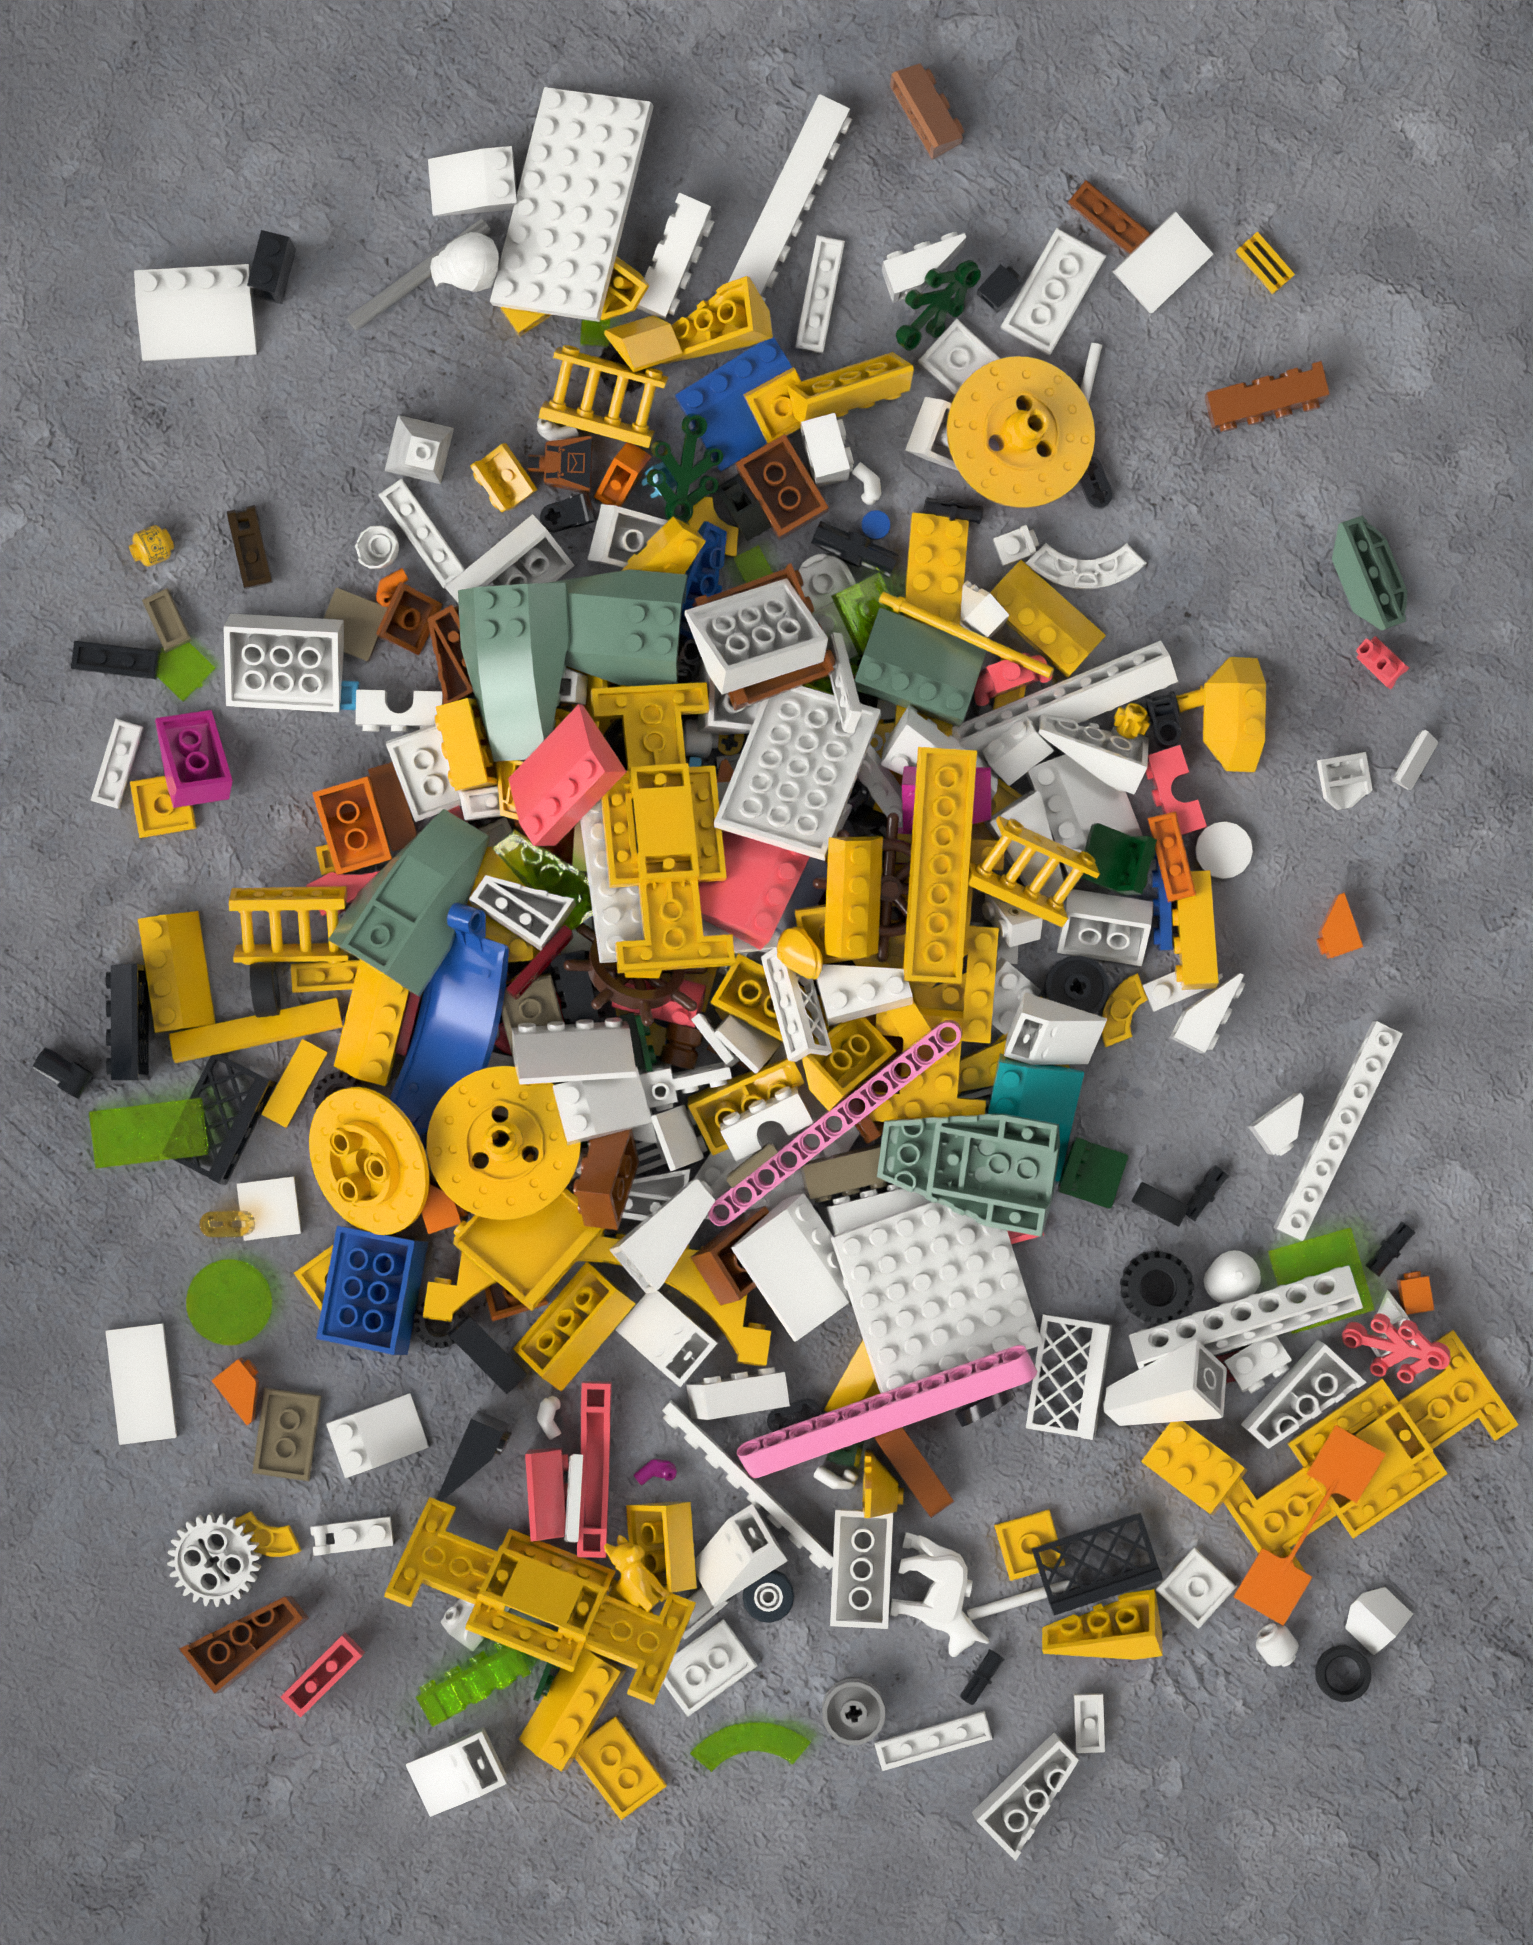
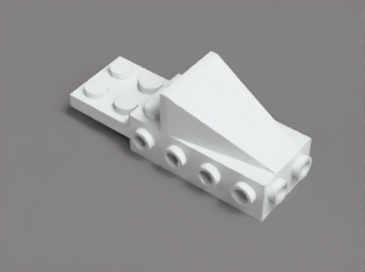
(662, 1084)

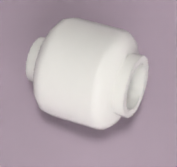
(697, 743)
(1277, 1645)

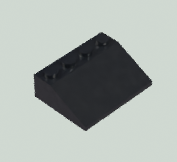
(128, 1023)
(480, 1443)

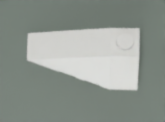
(981, 611)
(1104, 753)

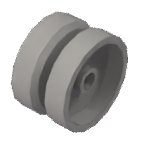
(853, 1728)

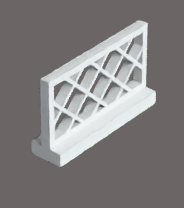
(1093, 1383)

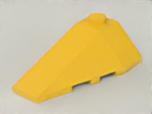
(725, 322)
(715, 1103)
(856, 1382)
(1117, 1630)

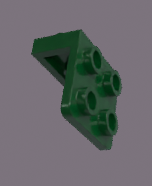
(1120, 859)

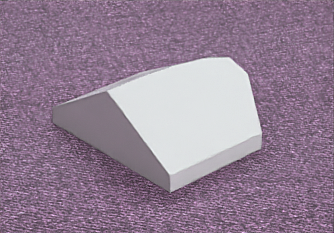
(1345, 779)
(1376, 1618)

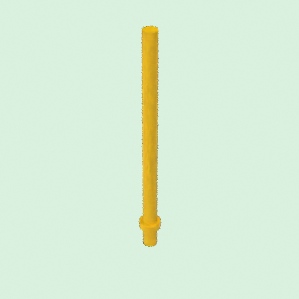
(900, 605)

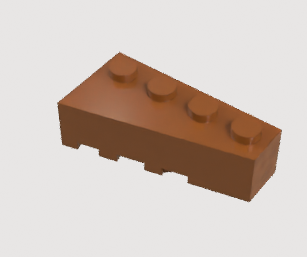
(1267, 398)
(238, 1646)

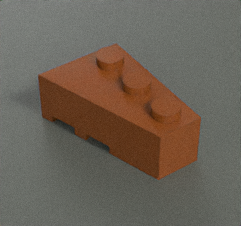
(446, 645)

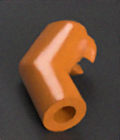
(388, 585)

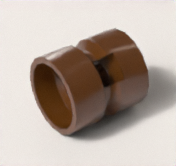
(681, 1046)

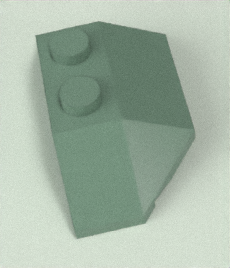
(1369, 574)

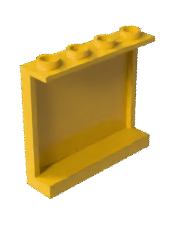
(529, 1251)

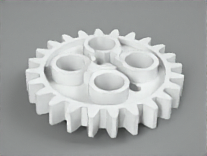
(193, 1573)

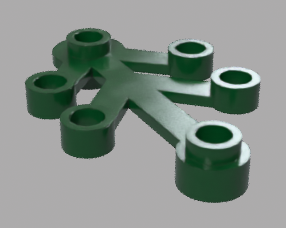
(940, 301)
(685, 473)

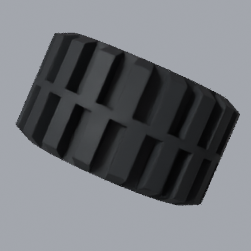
(1181, 1293)

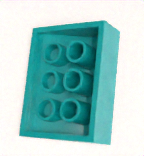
(1037, 1093)

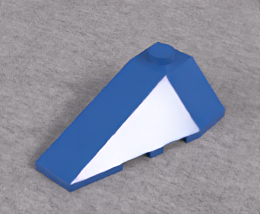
(704, 570)

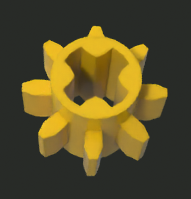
(1131, 721)

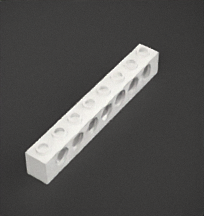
(1338, 1130)
(1261, 1323)

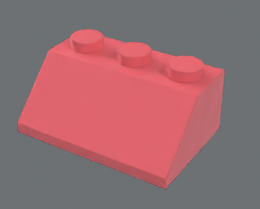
(546, 1492)

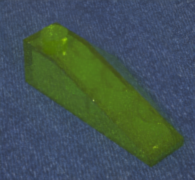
(546, 872)

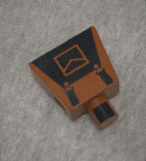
(565, 464)

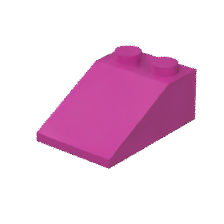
(193, 759)
(981, 803)

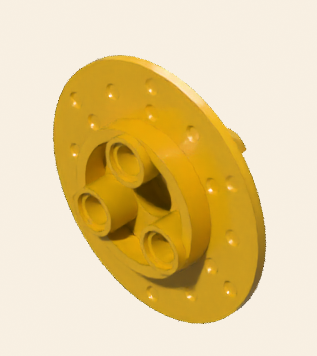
(988, 410)
(466, 1127)
(369, 1160)

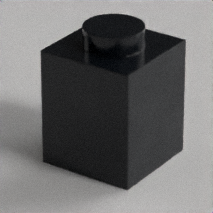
(999, 287)

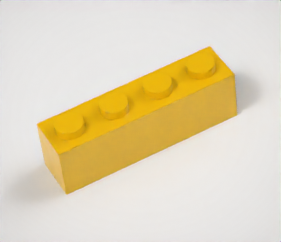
(1196, 936)

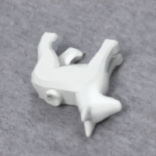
(945, 1597)

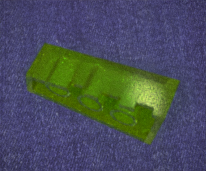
(472, 1682)

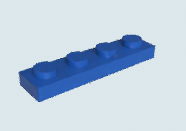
(1163, 934)

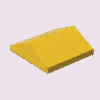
(645, 342)

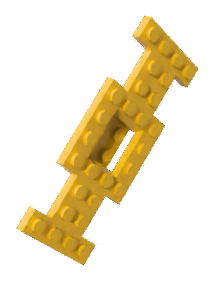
(673, 828)
(967, 1003)
(1402, 1430)
(546, 1586)

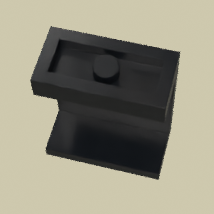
(271, 266)

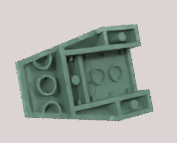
(626, 626)
(515, 661)
(977, 1165)

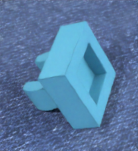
(669, 479)

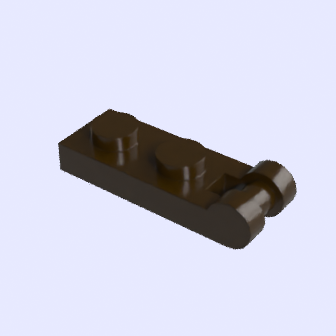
(249, 548)

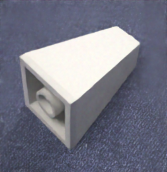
(419, 449)
(1032, 815)
(660, 1239)
(1172, 1389)

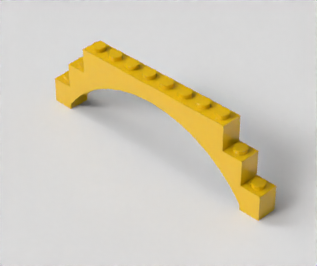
(749, 1343)

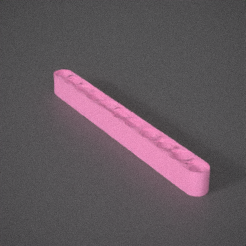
(845, 1113)
(887, 1411)

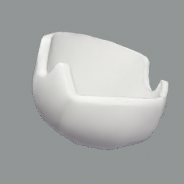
(377, 547)

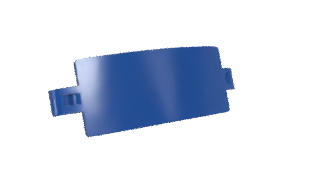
(455, 1018)

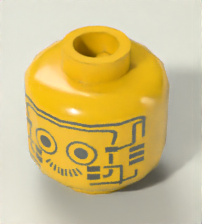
(151, 545)

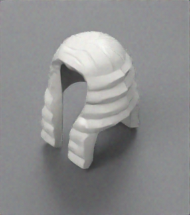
(467, 263)

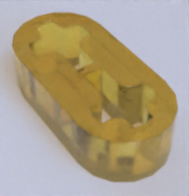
(227, 1229)

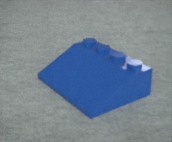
(723, 405)
(372, 1291)

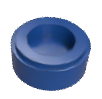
(875, 525)

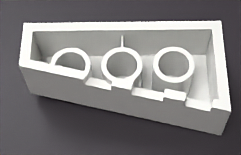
(675, 255)
(1302, 1394)

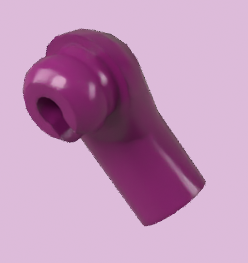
(656, 1468)

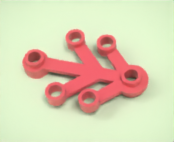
(1430, 1354)

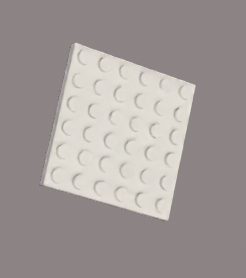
(933, 1292)

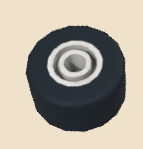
(769, 1597)

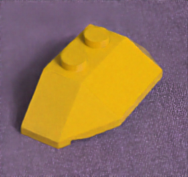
(624, 290)
(1235, 714)

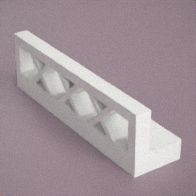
(790, 1009)

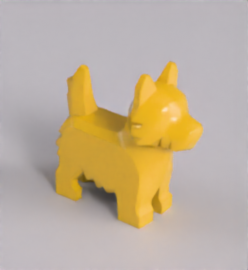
(637, 1582)

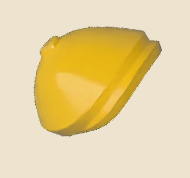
(799, 953)

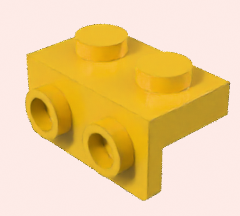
(503, 478)

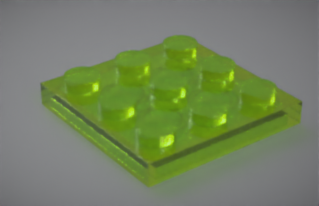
(1319, 1256)

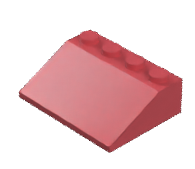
(563, 778)
(755, 888)

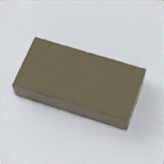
(166, 620)

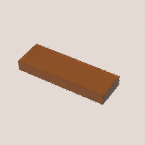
(1108, 217)
(392, 806)

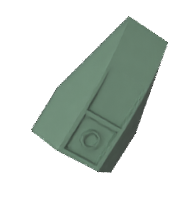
(403, 911)

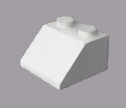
(930, 433)
(1279, 1126)

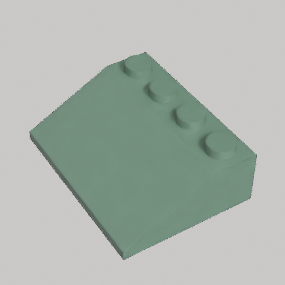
(919, 667)

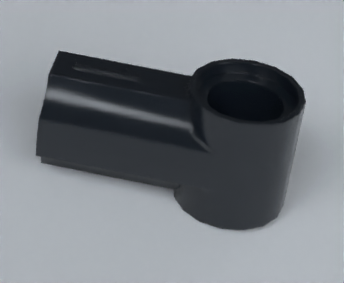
(69, 1076)

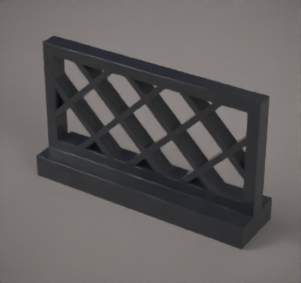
(243, 1124)
(1106, 1587)

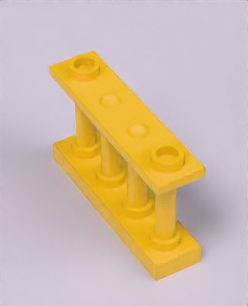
(584, 416)
(1028, 897)
(287, 898)

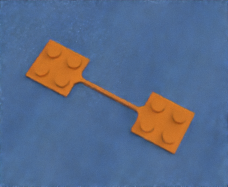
(1344, 1468)

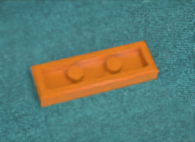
(1172, 857)

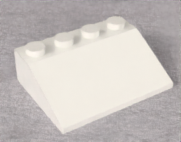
(195, 312)
(756, 636)
(283, 662)
(1077, 800)
(573, 1051)
(794, 1265)

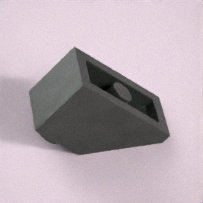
(743, 507)

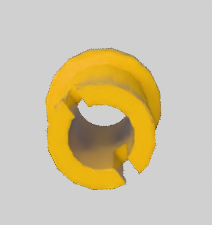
(1190, 699)

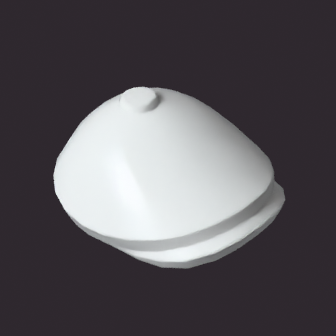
(1232, 1277)

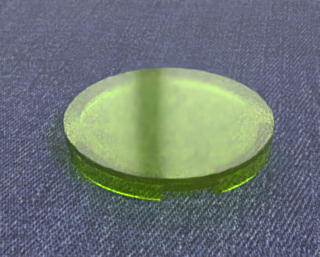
(229, 1302)

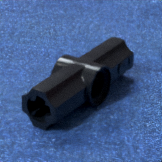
(854, 549)

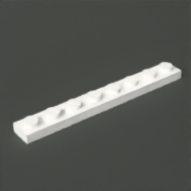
(738, 1477)

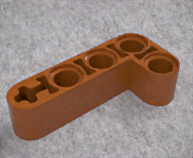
(915, 1471)

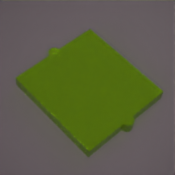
(183, 670)

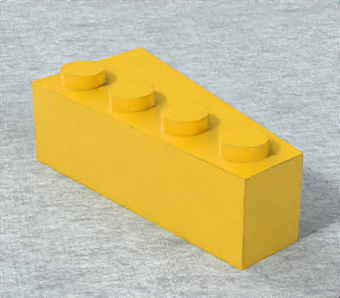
(669, 549)

